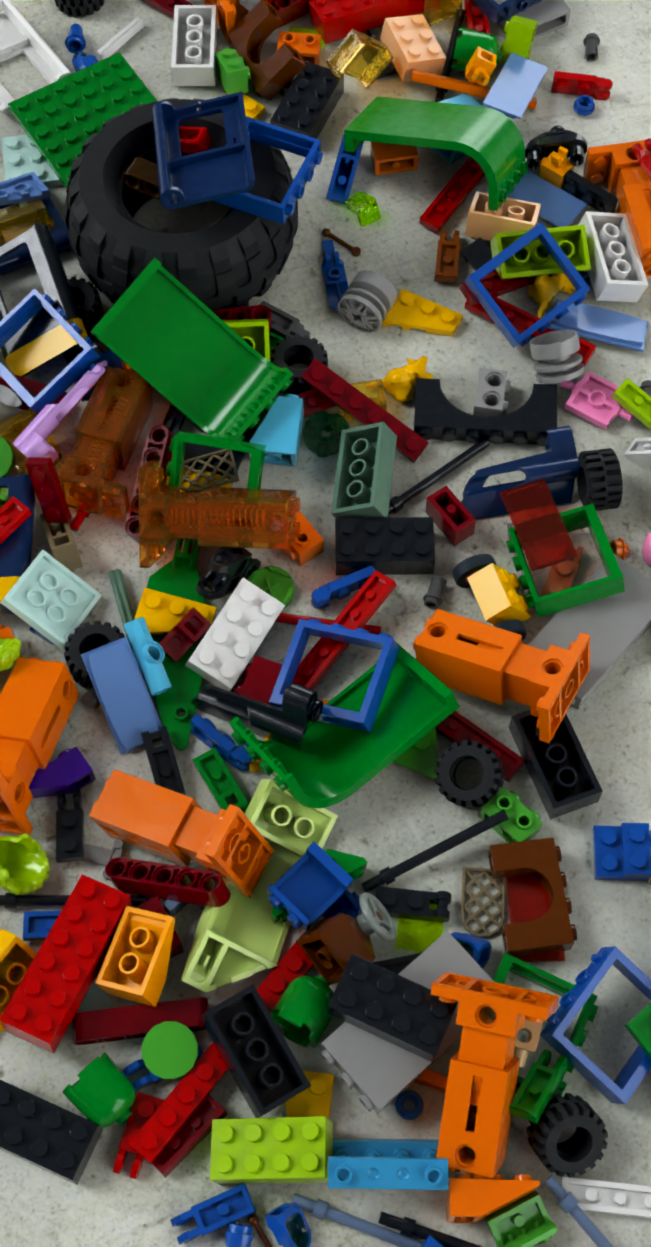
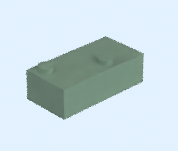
(364, 472)

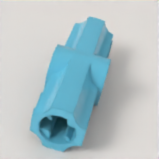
(148, 656)

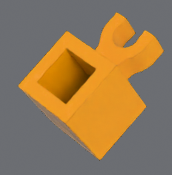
(480, 66)
(555, 166)

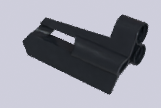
(282, 724)

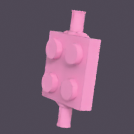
(593, 400)

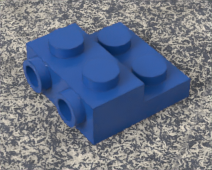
(622, 852)

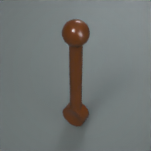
(356, 251)
(253, 1220)

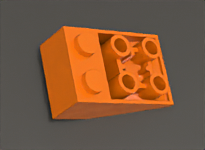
(474, 1199)

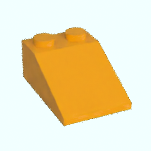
(138, 957)

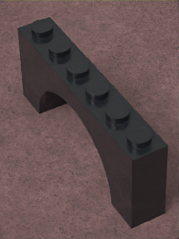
(443, 421)

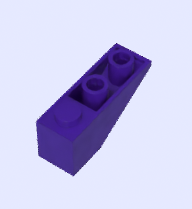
(63, 774)

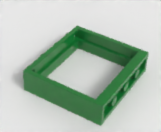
(177, 447)
(613, 584)
(553, 984)

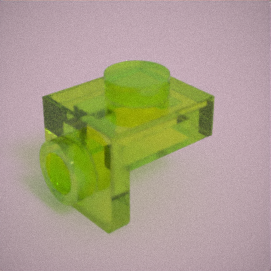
(365, 208)

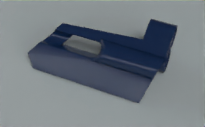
(557, 466)

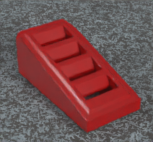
(194, 139)

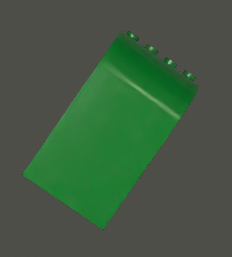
(474, 130)
(190, 355)
(343, 759)

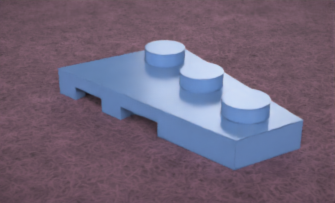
(23, 189)

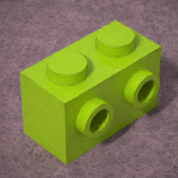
(519, 37)

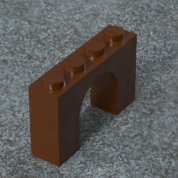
(248, 40)
(539, 861)

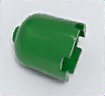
(467, 45)
(304, 1010)
(102, 1093)

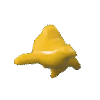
(546, 288)
(401, 381)

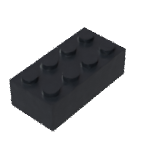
(309, 101)
(387, 544)
(556, 768)
(391, 1007)
(254, 1051)
(45, 1133)

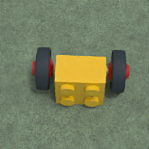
(495, 592)

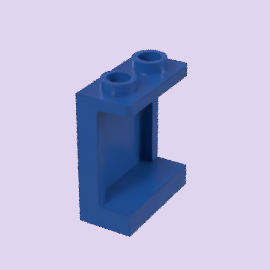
(309, 887)

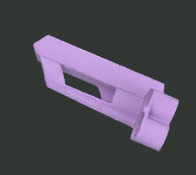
(32, 439)

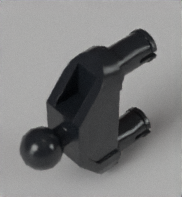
(550, 141)

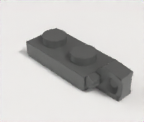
(285, 324)

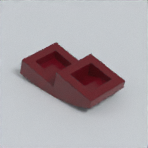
(184, 634)

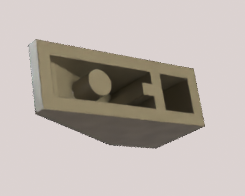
(62, 544)

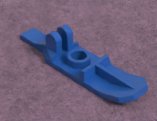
(332, 264)

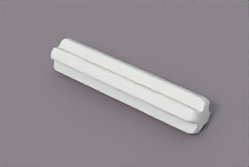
(120, 38)

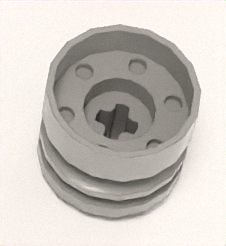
(367, 301)
(556, 356)

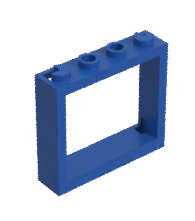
(287, 141)
(494, 311)
(15, 321)
(333, 715)
(571, 1003)

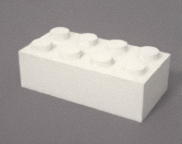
(194, 45)
(614, 258)
(235, 635)

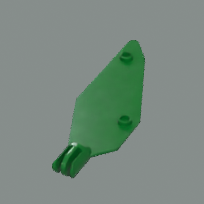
(179, 579)

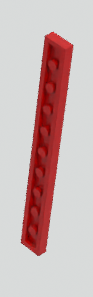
(210, 1067)

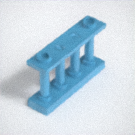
(387, 1164)

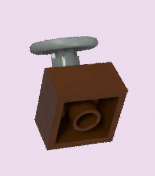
(335, 938)

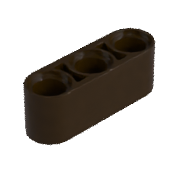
(143, 177)

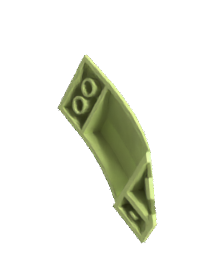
(240, 935)

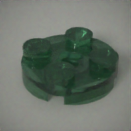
(313, 430)

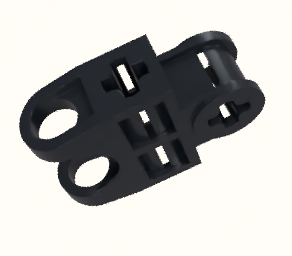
(227, 569)

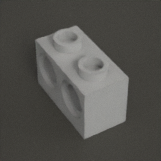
(491, 395)

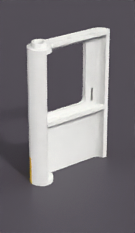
(20, 37)

